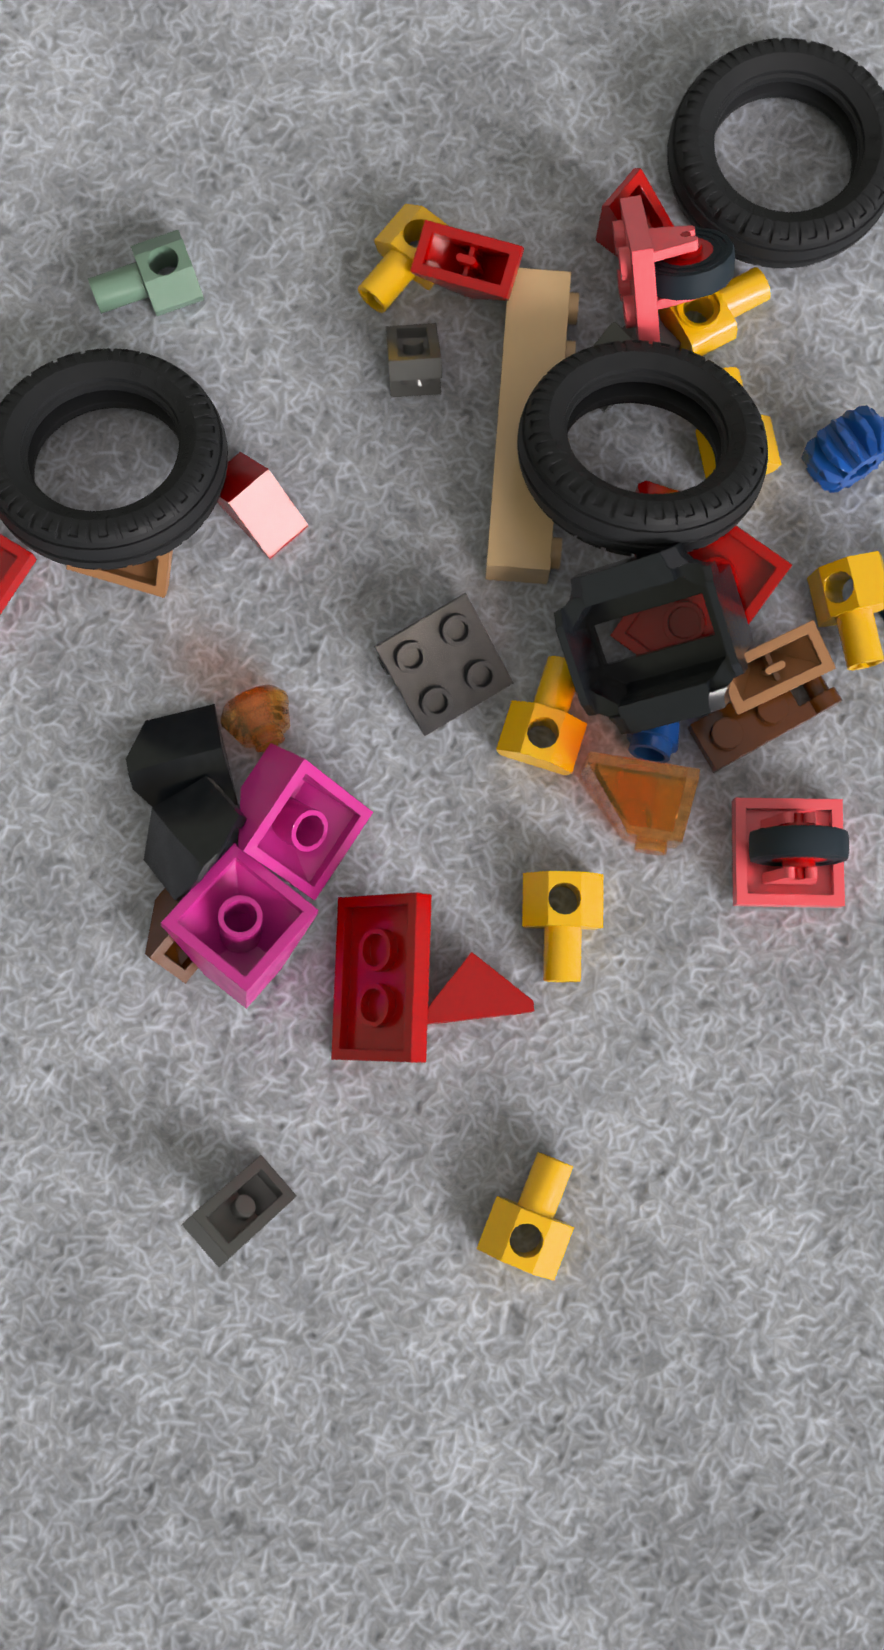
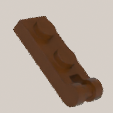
(728, 736)

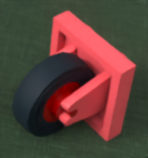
(665, 266)
(788, 852)

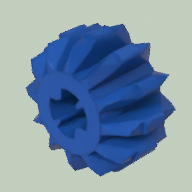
(846, 449)

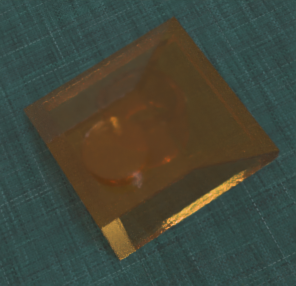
(641, 798)

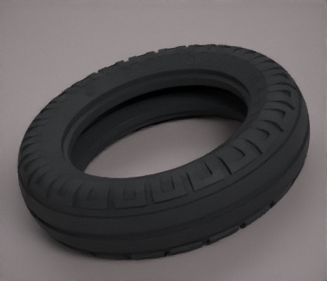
(796, 72)
(657, 377)
(127, 533)

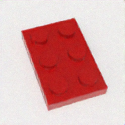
(756, 574)
(382, 978)

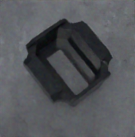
(664, 682)

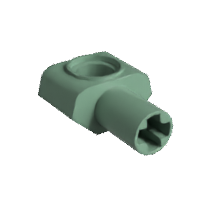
(142, 279)

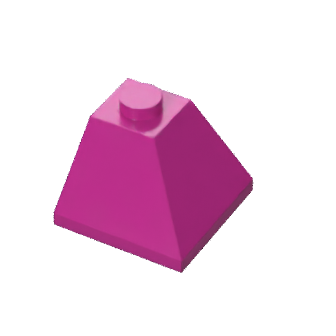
(297, 820)
(240, 924)

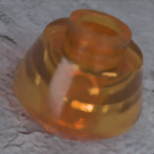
(257, 717)

